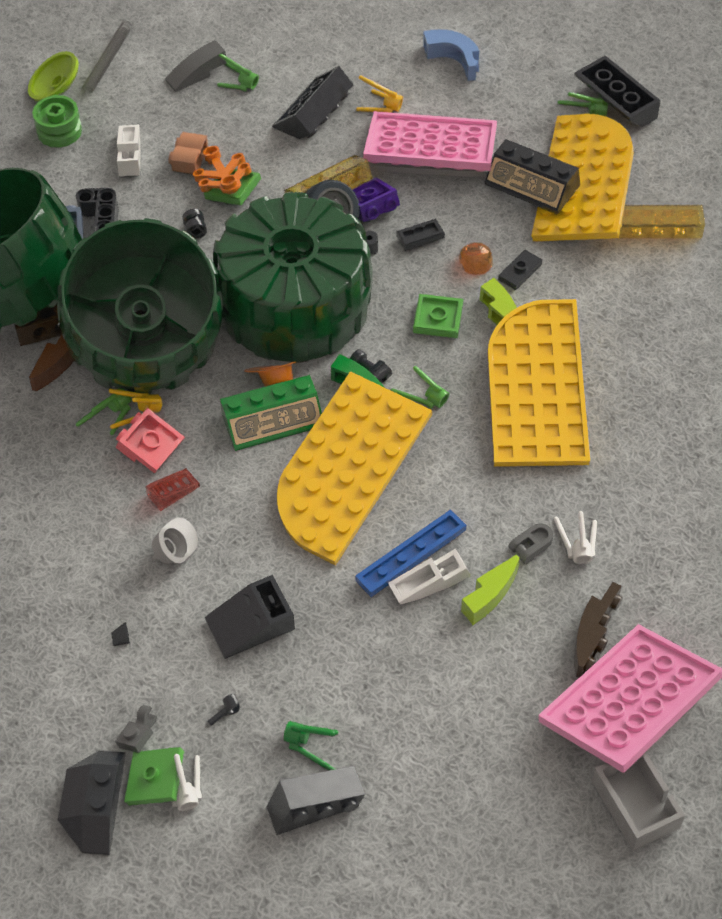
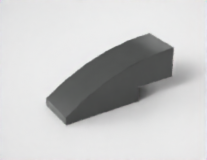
(196, 66)

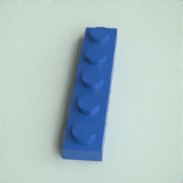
(410, 553)

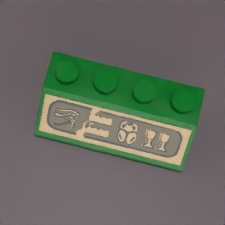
(271, 412)

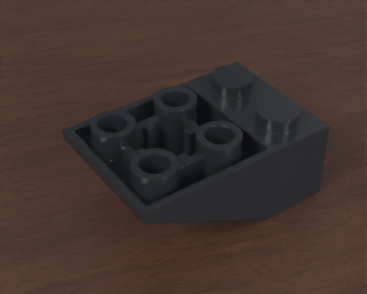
(251, 617)

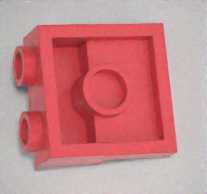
(149, 440)

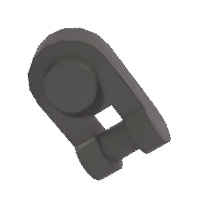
(538, 536)

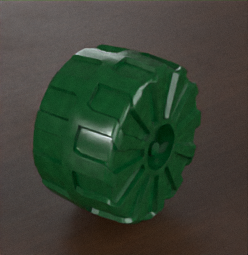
(34, 245)
(149, 270)
(294, 277)

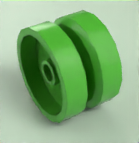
(57, 121)

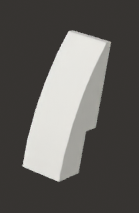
(128, 150)
(430, 577)

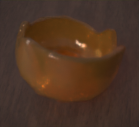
(476, 258)

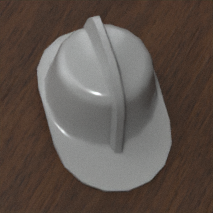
(175, 542)

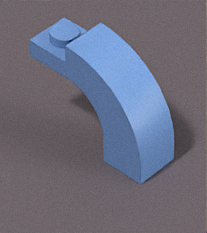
(455, 46)

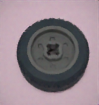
(337, 192)

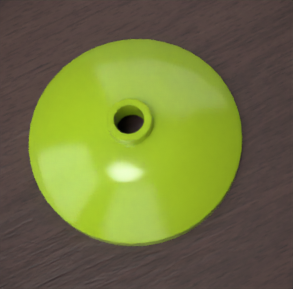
(53, 76)

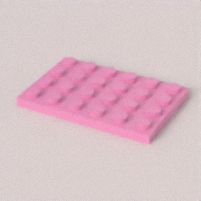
(430, 141)
(630, 697)

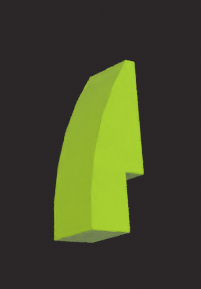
(497, 300)
(490, 590)

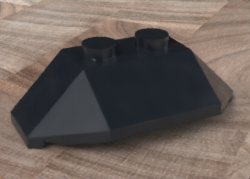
(91, 801)

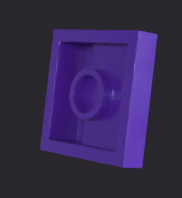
(375, 198)

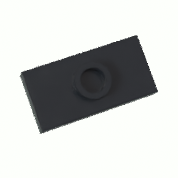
(420, 234)
(520, 269)

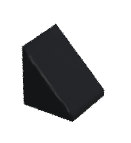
(120, 635)

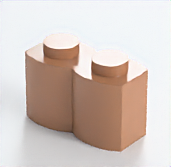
(188, 152)

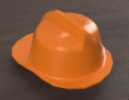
(273, 373)

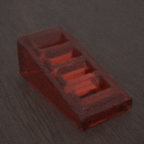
(163, 501)

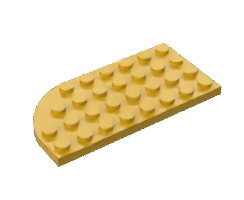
(604, 160)
(538, 387)
(346, 465)

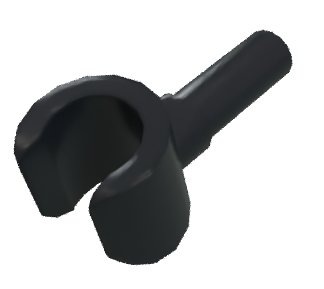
(231, 707)

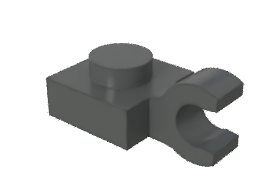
(137, 733)

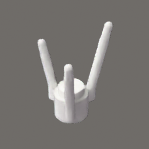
(582, 550)
(187, 795)

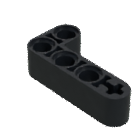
(98, 203)

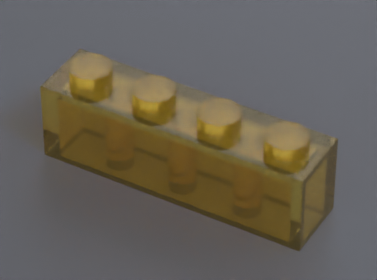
(350, 171)
(662, 221)

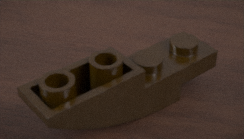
(593, 628)

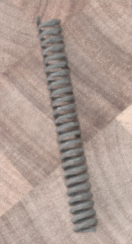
(107, 62)

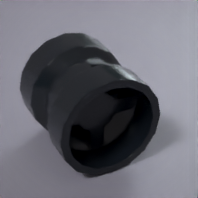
(194, 223)

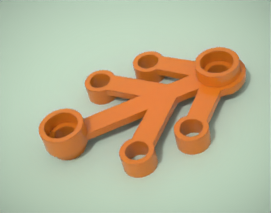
(228, 183)

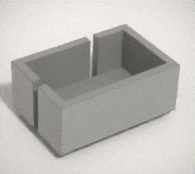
(637, 801)

